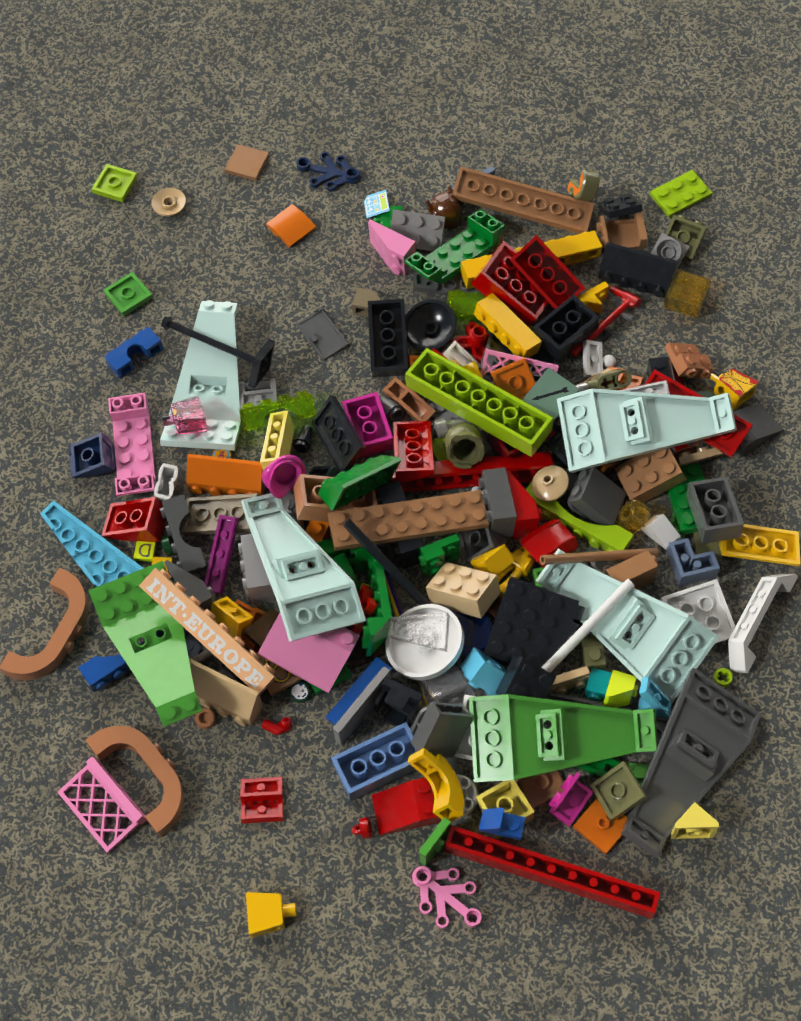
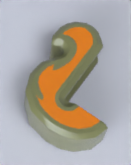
(588, 186)

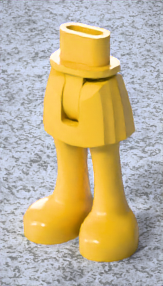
(520, 567)

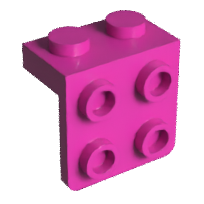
(569, 803)

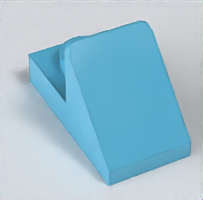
(653, 698)

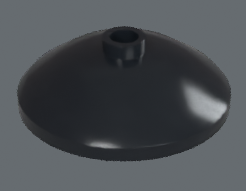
(429, 315)

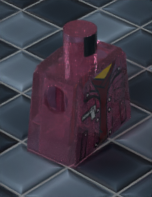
(186, 416)

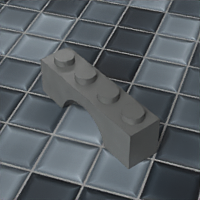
(177, 514)

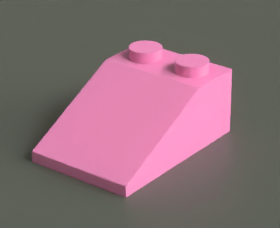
(391, 247)

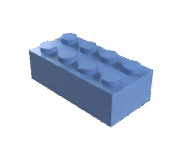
(375, 761)

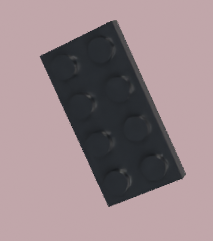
(338, 434)

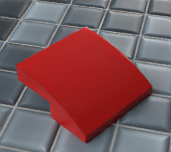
(261, 791)

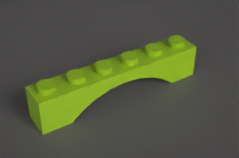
(599, 536)

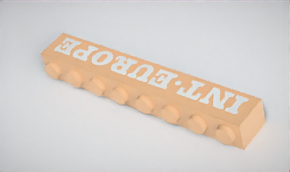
(208, 631)

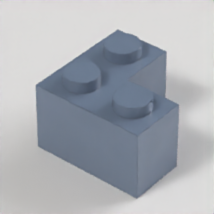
(691, 567)

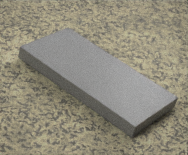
(360, 707)

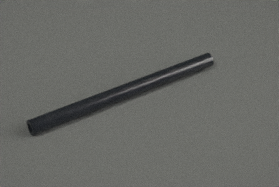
(377, 554)

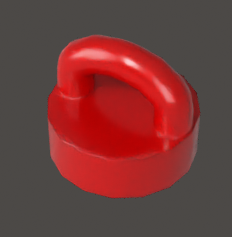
(363, 828)

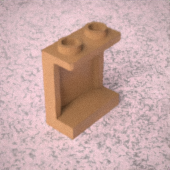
(623, 232)

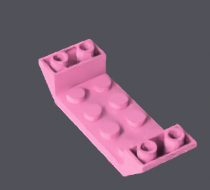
(132, 444)

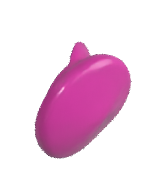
(282, 474)

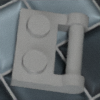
(257, 395)

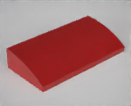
(414, 448)

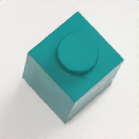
(597, 684)

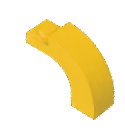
(444, 783)

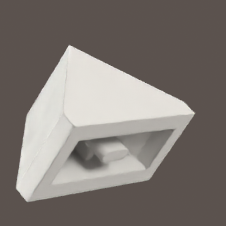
(661, 530)

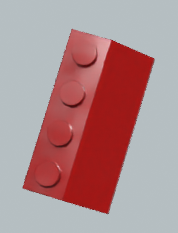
(546, 272)

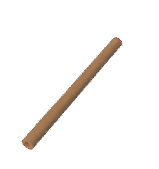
(594, 556)

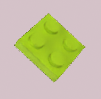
(114, 183)

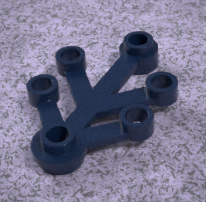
(330, 171)

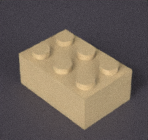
(463, 589)

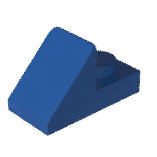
(501, 823)

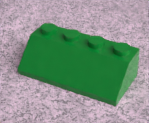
(358, 481)

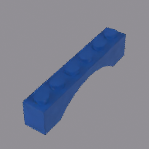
(102, 670)

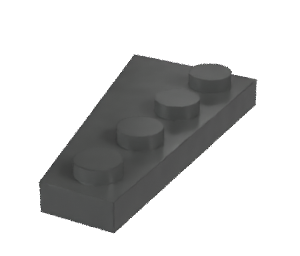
(455, 283)

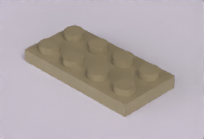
(206, 512)

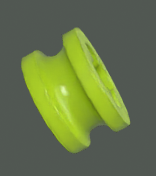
(723, 671)

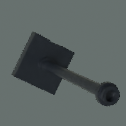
(260, 362)

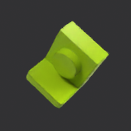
(439, 449)

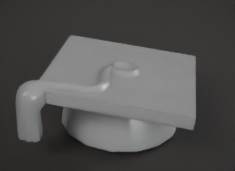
(670, 248)

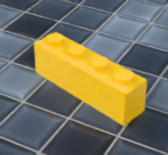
(507, 326)

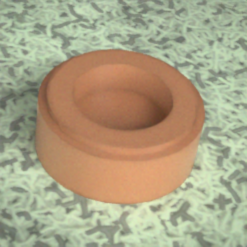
(205, 719)

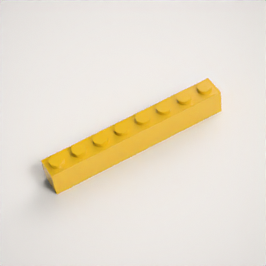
(567, 249)

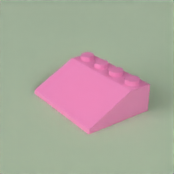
(313, 658)

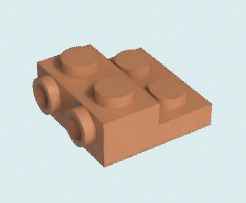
(689, 361)

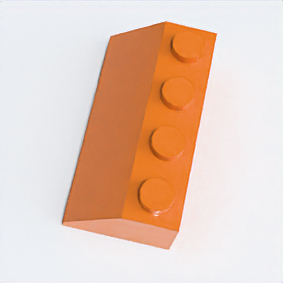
(223, 476)

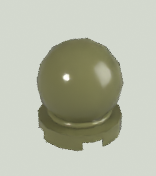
(464, 445)

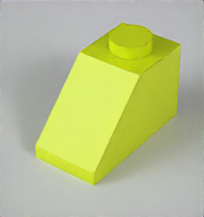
(620, 690)

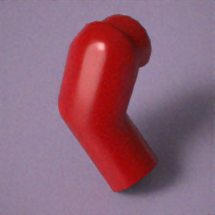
(278, 728)

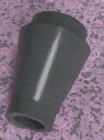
(391, 408)

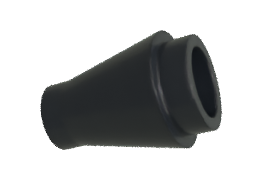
(303, 440)

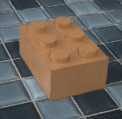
(650, 474)

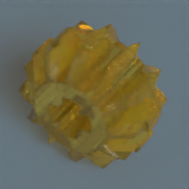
(633, 516)

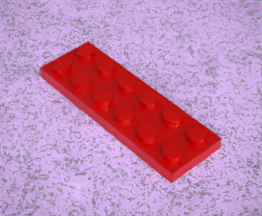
(725, 443)

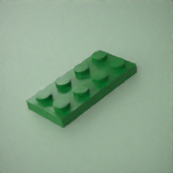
(679, 501)

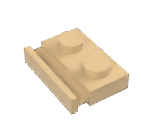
(572, 679)

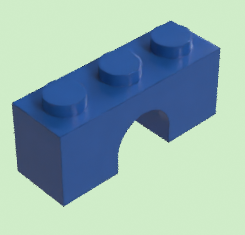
(143, 342)

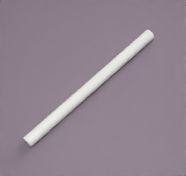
(584, 630)

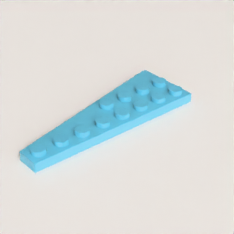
(92, 553)

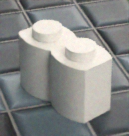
(166, 482)

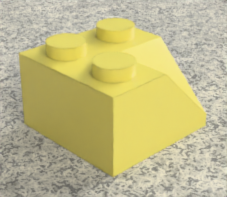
(507, 796)

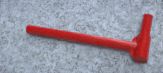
(628, 300)

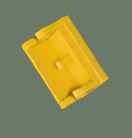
(231, 615)

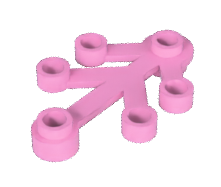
(443, 895)

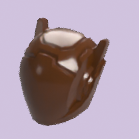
(446, 205)

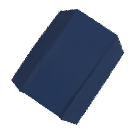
(92, 456)

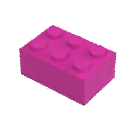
(370, 423)

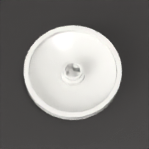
(423, 662)

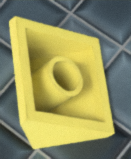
(695, 824)

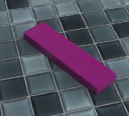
(221, 553)

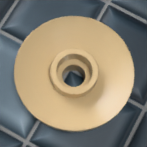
(168, 196)
(554, 488)

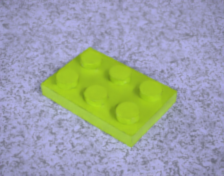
(680, 193)

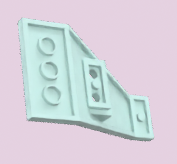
(213, 378)
(601, 431)
(309, 598)
(660, 644)

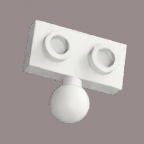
(593, 358)

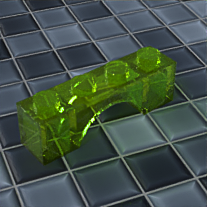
(253, 415)

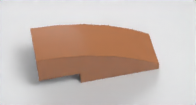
(409, 400)

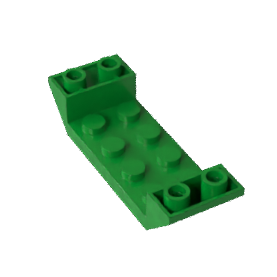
(472, 243)
(377, 627)

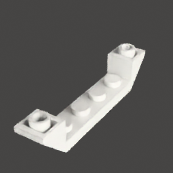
(740, 655)

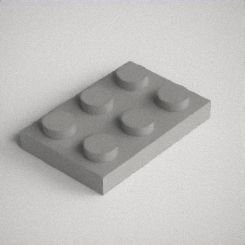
(419, 227)

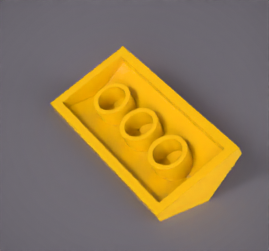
(764, 545)

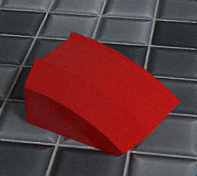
(547, 540)

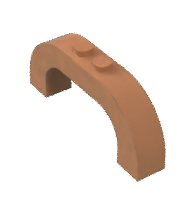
(62, 640)
(124, 737)

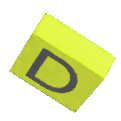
(144, 551)

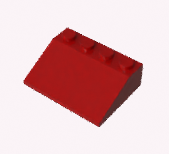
(510, 285)

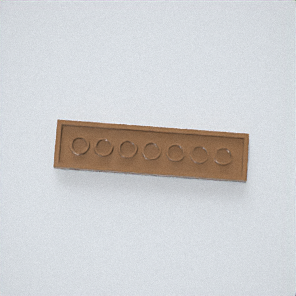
(522, 200)
(410, 519)

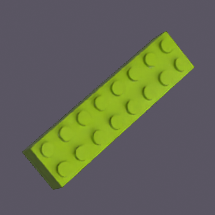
(479, 402)

